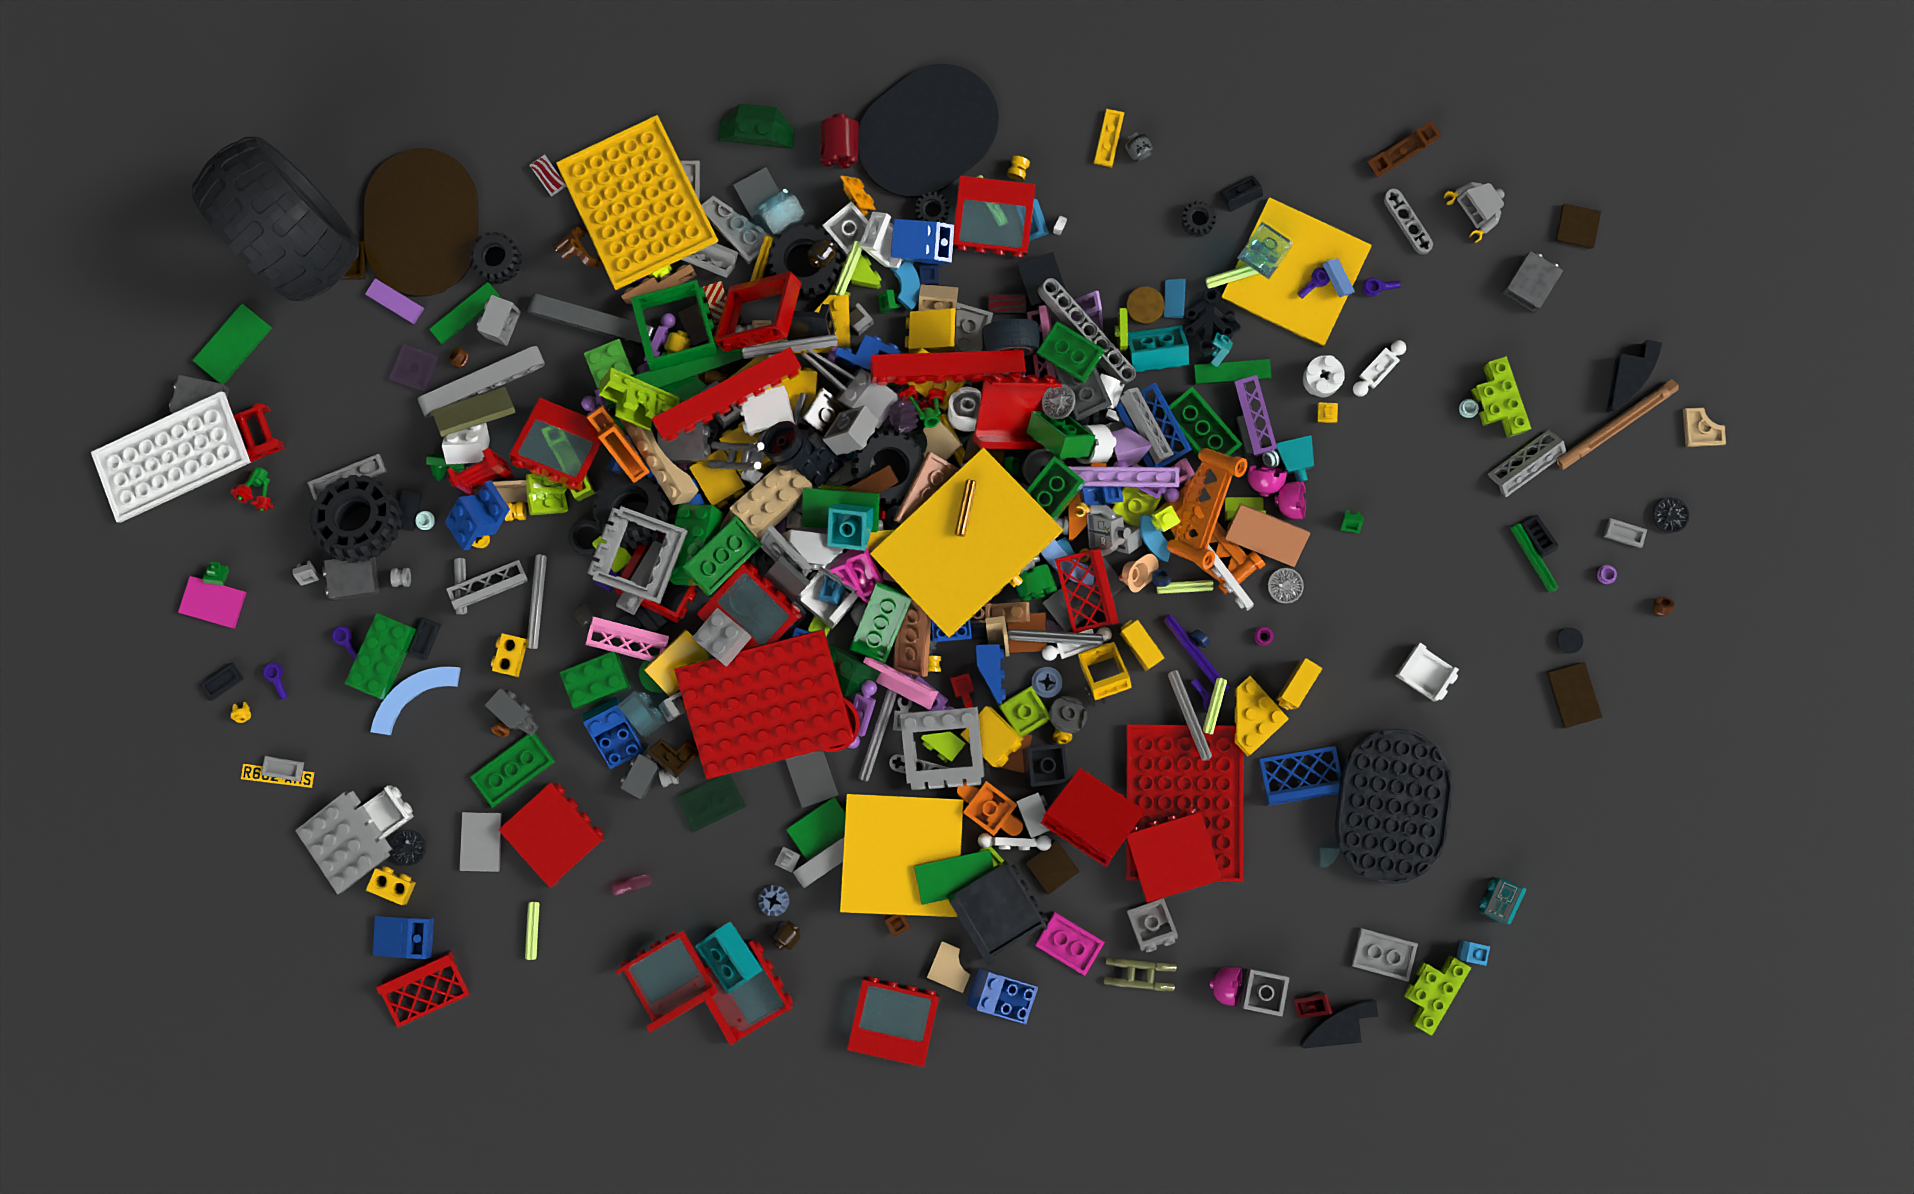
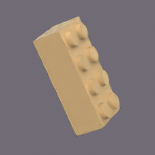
(770, 500)

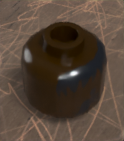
(821, 253)
(786, 935)

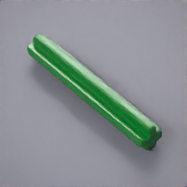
(1534, 557)

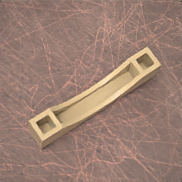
(674, 482)

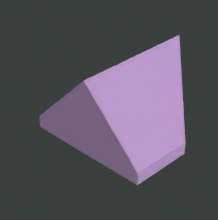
(1092, 307)
(1130, 446)

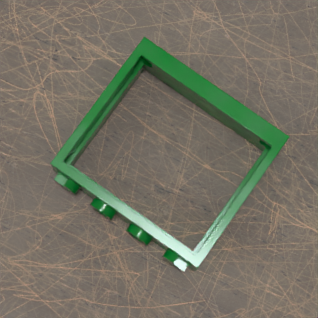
(665, 296)

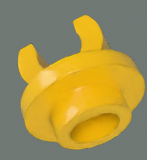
(241, 715)
(1061, 738)

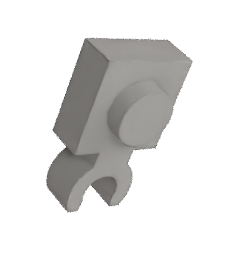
(903, 709)

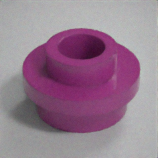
(1267, 631)

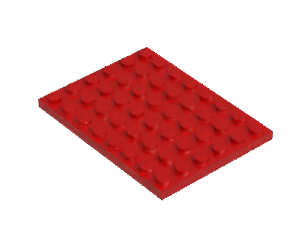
(765, 704)
(1171, 778)

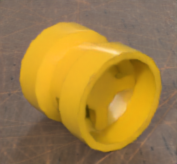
(1018, 168)
(516, 511)

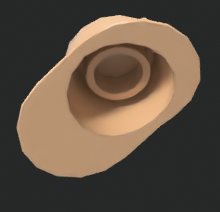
(1139, 573)

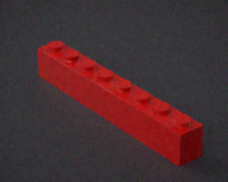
(945, 366)
(727, 394)

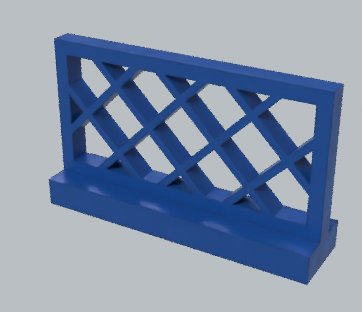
(1168, 414)
(1305, 792)

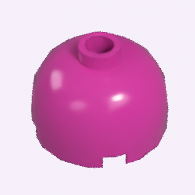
(1266, 479)
(1291, 500)
(1227, 985)

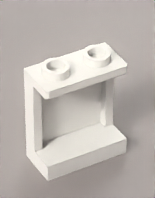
(878, 240)
(766, 410)
(825, 612)
(1427, 673)
(388, 811)

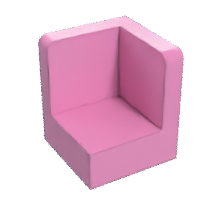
(1185, 470)

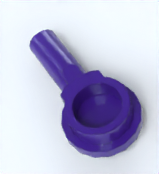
(1319, 279)
(1372, 286)
(342, 636)
(273, 673)
(1203, 692)

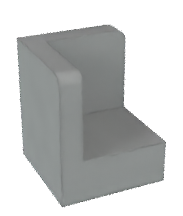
(860, 319)
(1132, 542)
(672, 707)

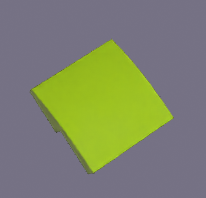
(545, 495)

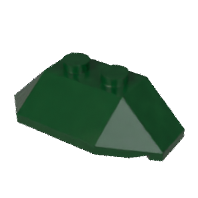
(756, 126)
(851, 671)

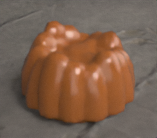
(500, 729)

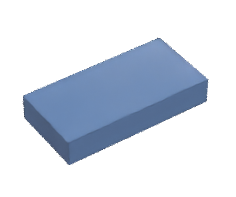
(1338, 277)

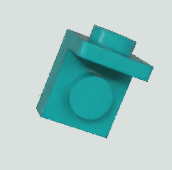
(1222, 348)

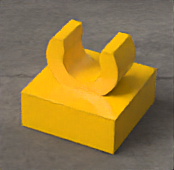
(1327, 412)

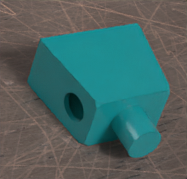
(1296, 456)

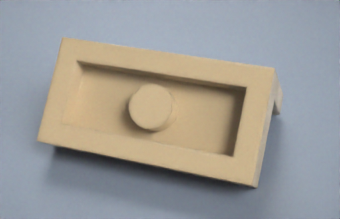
(937, 297)
(512, 490)
(997, 632)

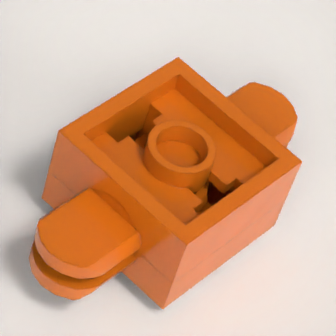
(990, 808)

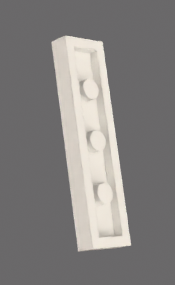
(1230, 583)

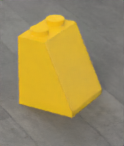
(931, 330)

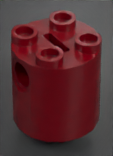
(839, 141)

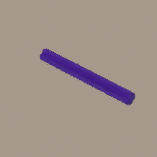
(1192, 649)

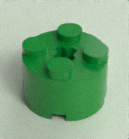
(1036, 583)

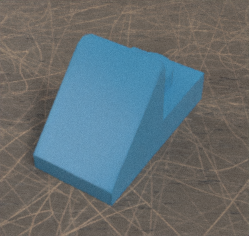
(1473, 952)

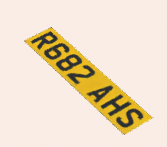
(253, 773)

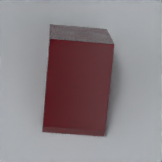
(1312, 1005)

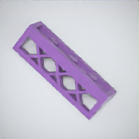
(1249, 417)

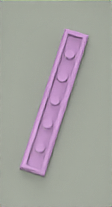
(1129, 476)

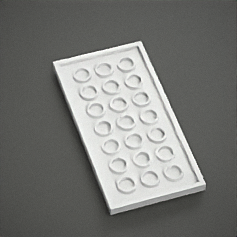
(170, 457)

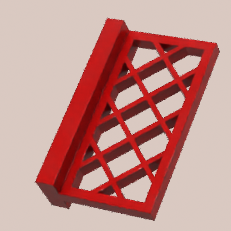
(1103, 587)
(415, 974)

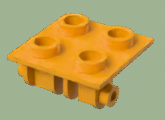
(854, 190)

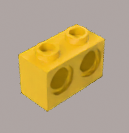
(515, 656)
(390, 890)

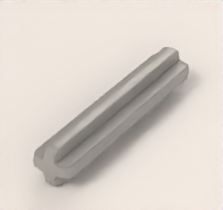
(460, 576)

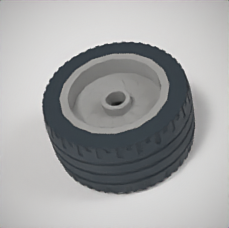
(1012, 335)

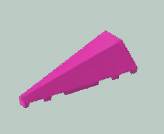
(859, 572)

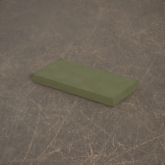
(473, 411)

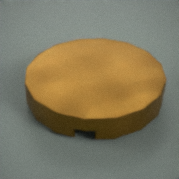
(1145, 305)

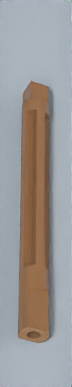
(1617, 424)

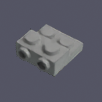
(1152, 925)

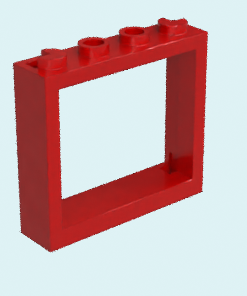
(784, 284)
(631, 568)

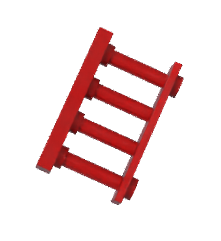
(270, 444)
(486, 470)

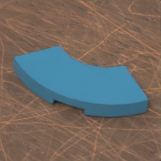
(909, 285)
(1153, 539)

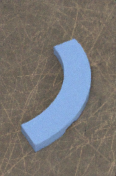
(1054, 551)
(409, 689)

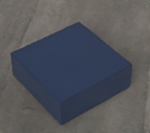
(929, 275)

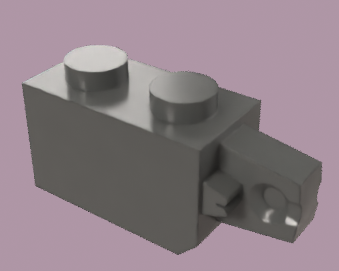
(511, 712)
(641, 775)

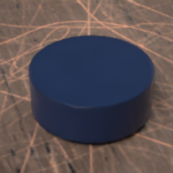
(1161, 578)
(1200, 638)

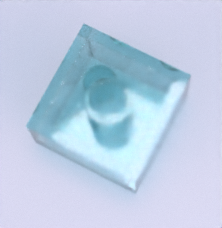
(780, 211)
(1265, 250)
(642, 713)

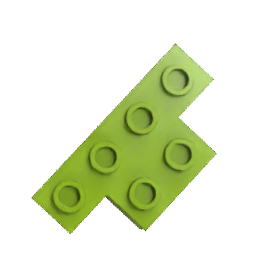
(1501, 398)
(635, 399)
(1435, 992)

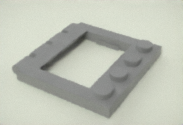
(664, 562)
(942, 720)

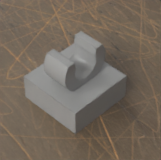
(305, 574)
(787, 859)

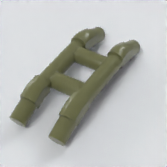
(1131, 983)

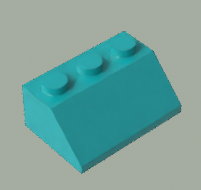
(1158, 348)
(728, 957)

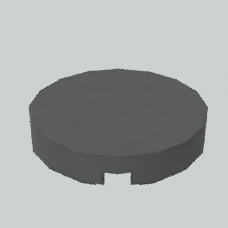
(1068, 714)

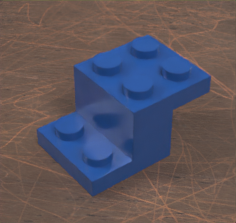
(870, 346)
(477, 515)

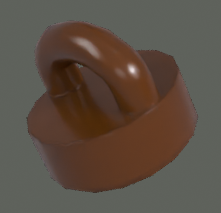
(457, 355)
(1663, 606)

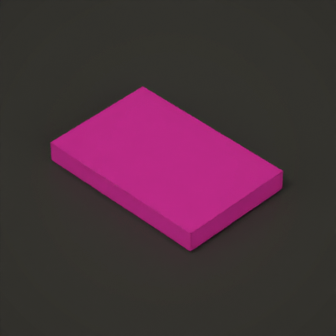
(212, 602)
(1069, 943)

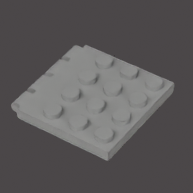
(344, 841)

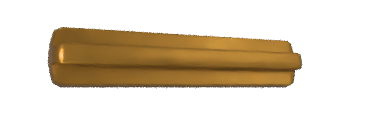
(965, 508)

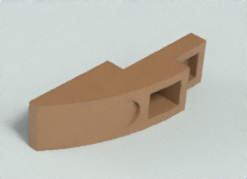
(649, 285)
(1011, 611)

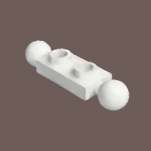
(1379, 368)
(1067, 650)
(1042, 842)

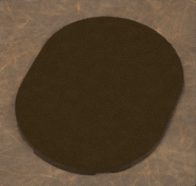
(420, 222)

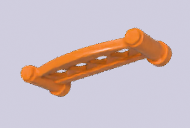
(1223, 468)
(1240, 564)

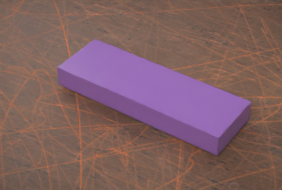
(394, 301)

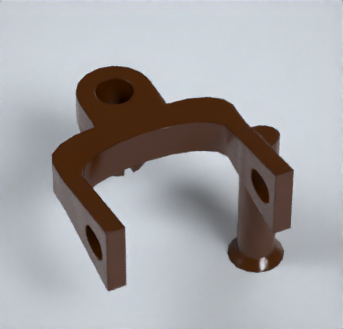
(571, 246)

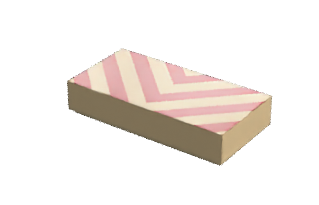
(716, 299)

